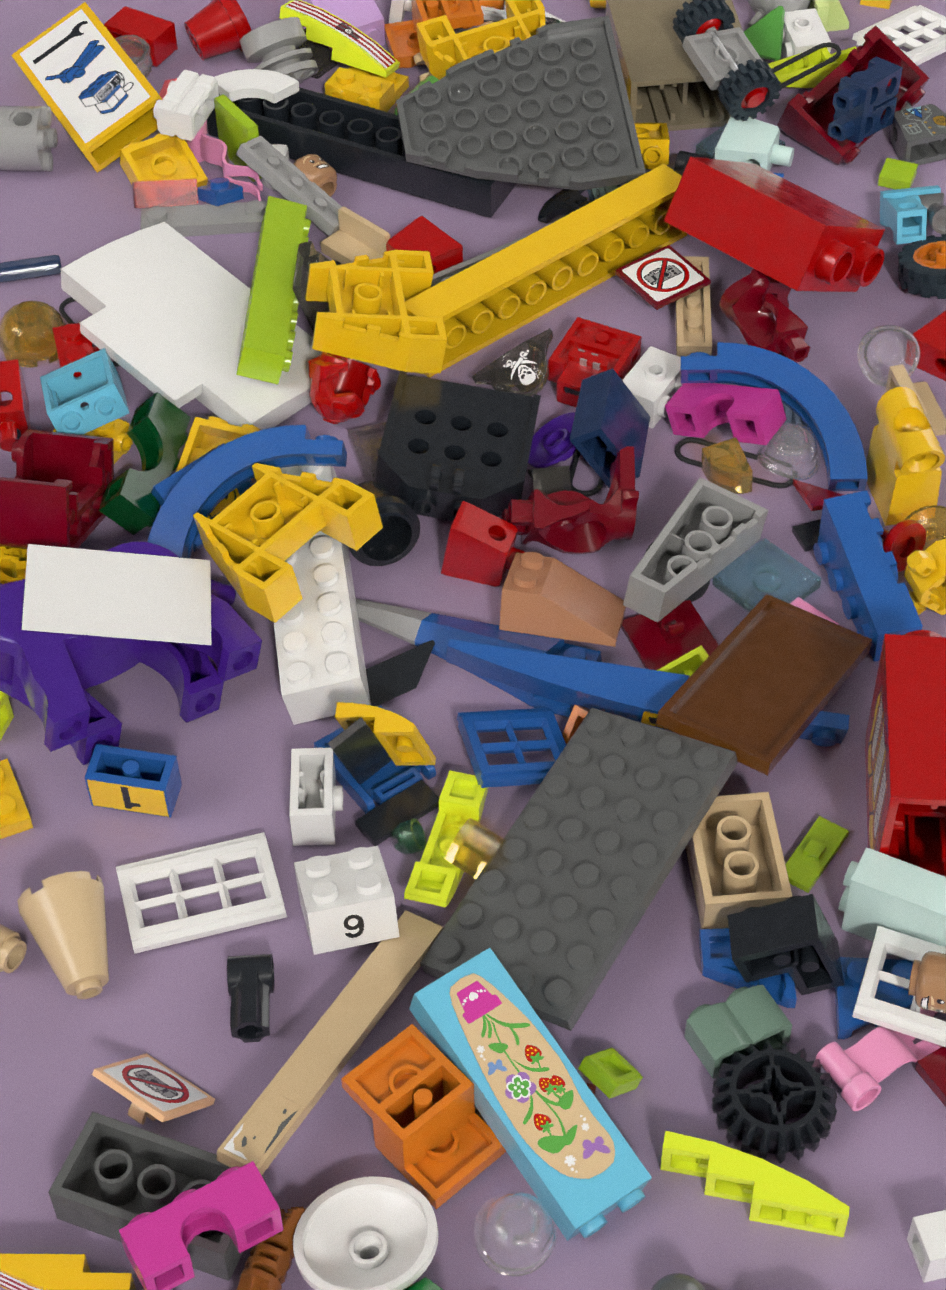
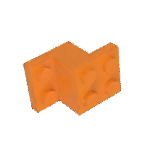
(403, 36)
(423, 1115)

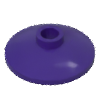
(552, 442)

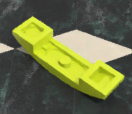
(433, 877)

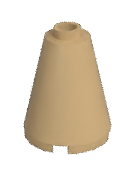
(70, 930)

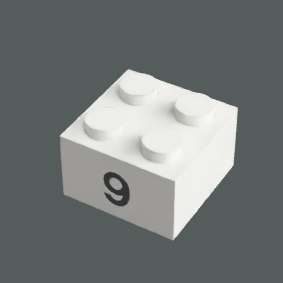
(346, 899)

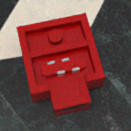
(587, 351)

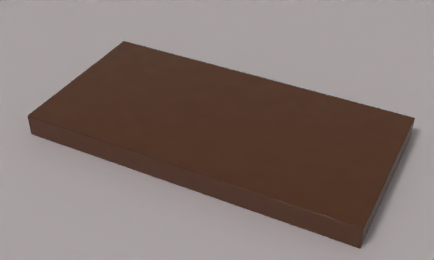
(765, 683)

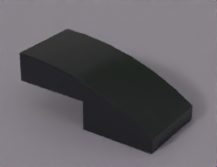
(360, 751)

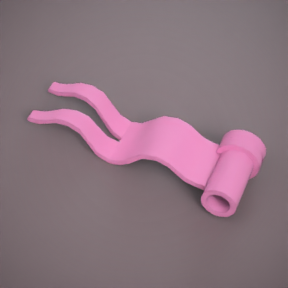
(216, 152)
(871, 1061)

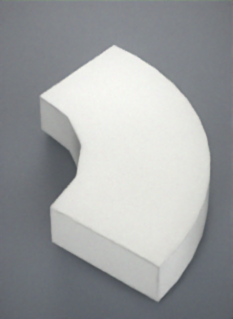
(256, 84)

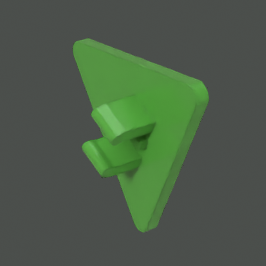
(767, 34)

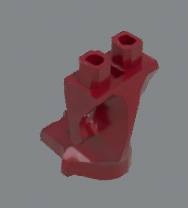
(751, 309)
(575, 522)

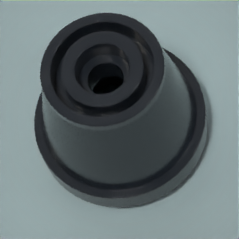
(398, 533)

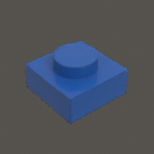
(220, 192)

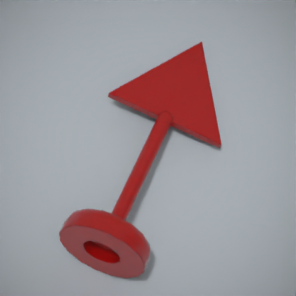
(901, 539)

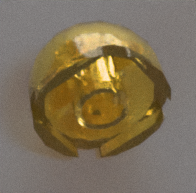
(28, 333)

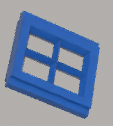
(510, 720)

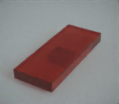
(165, 193)

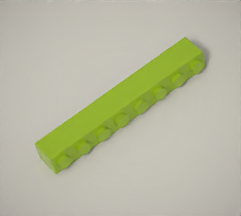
(272, 302)

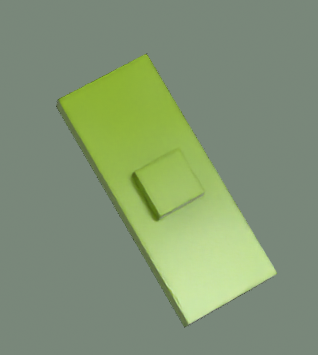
(815, 853)

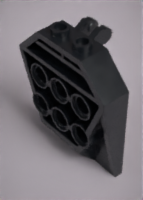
(455, 446)

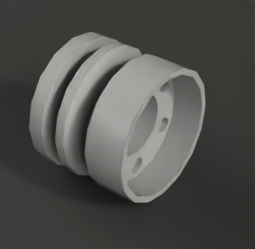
(276, 49)

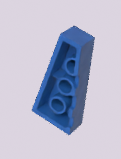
(862, 571)

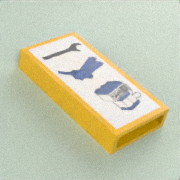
(90, 85)

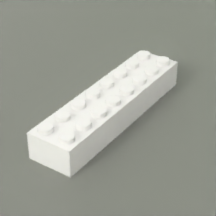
(321, 634)

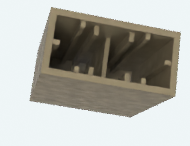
(658, 71)

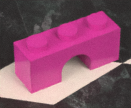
(751, 411)
(233, 1204)

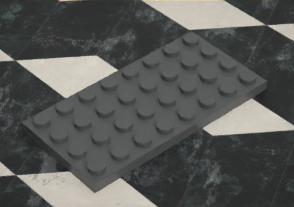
(585, 861)

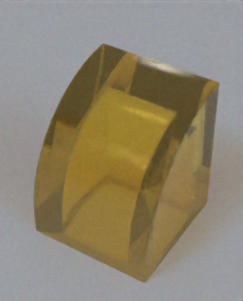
(727, 466)
(474, 848)

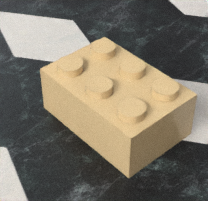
(736, 859)

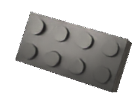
(131, 1171)

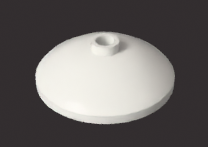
(361, 1222)

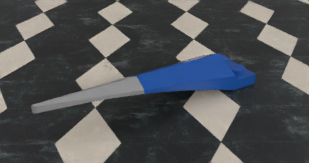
(420, 627)

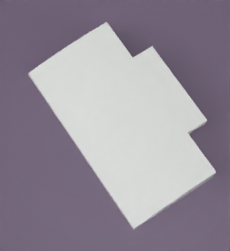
(180, 326)

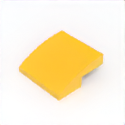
(394, 732)

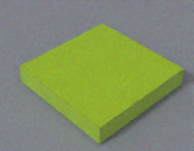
(234, 128)

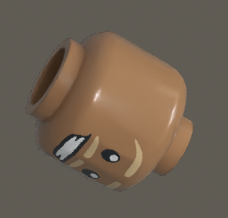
(319, 172)
(929, 982)

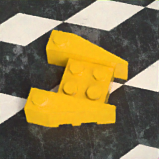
(444, 48)
(370, 311)
(273, 522)

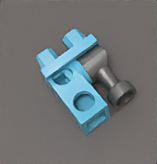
(910, 210)

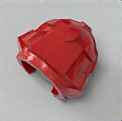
(341, 386)

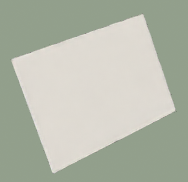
(117, 595)

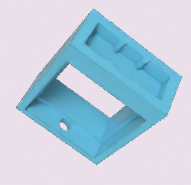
(97, 386)

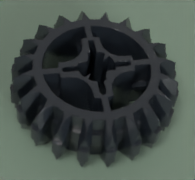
(752, 1114)

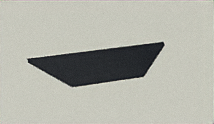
(397, 674)

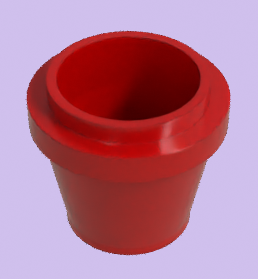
(217, 28)

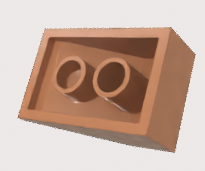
(558, 602)

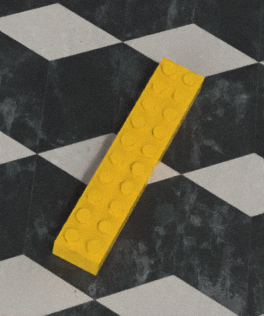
(551, 265)

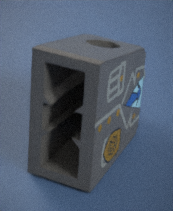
(919, 134)

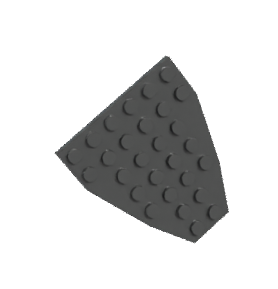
(530, 113)

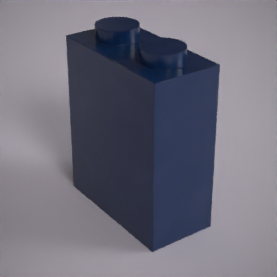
(608, 421)

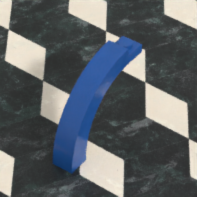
(800, 392)
(230, 467)

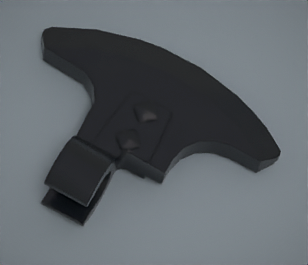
(562, 204)

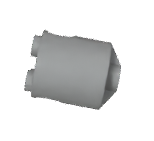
(26, 138)

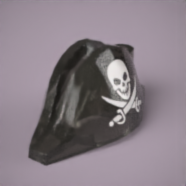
(521, 369)

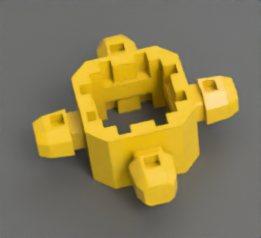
(927, 578)

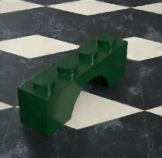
(158, 433)

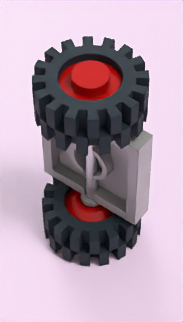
(726, 58)

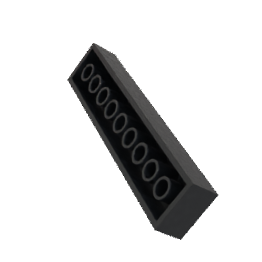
(363, 146)

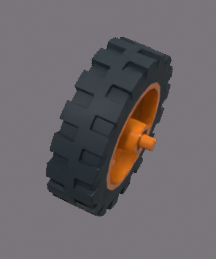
(924, 267)

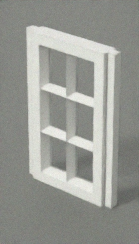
(906, 20)
(207, 923)
(889, 1015)

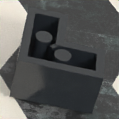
(787, 939)

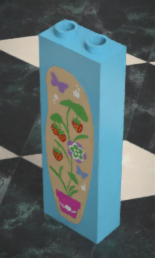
(531, 1095)

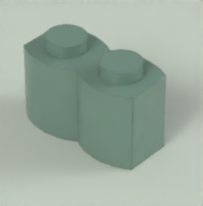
(733, 1025)

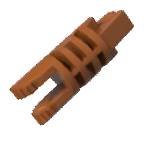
(273, 1257)

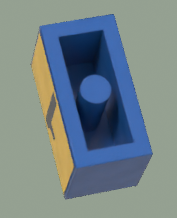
(133, 780)

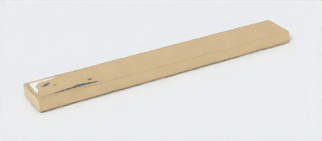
(328, 1046)

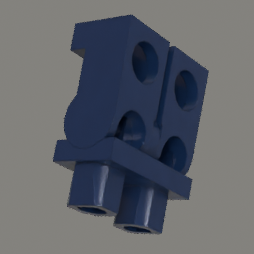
(864, 99)

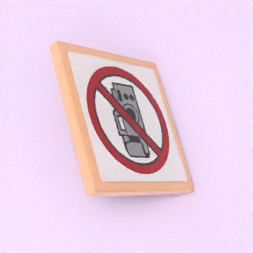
(152, 1089)

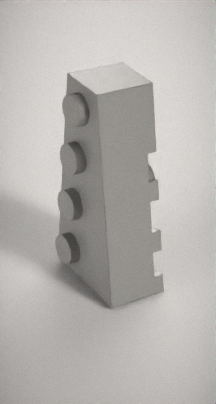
(693, 547)

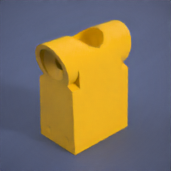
(903, 457)

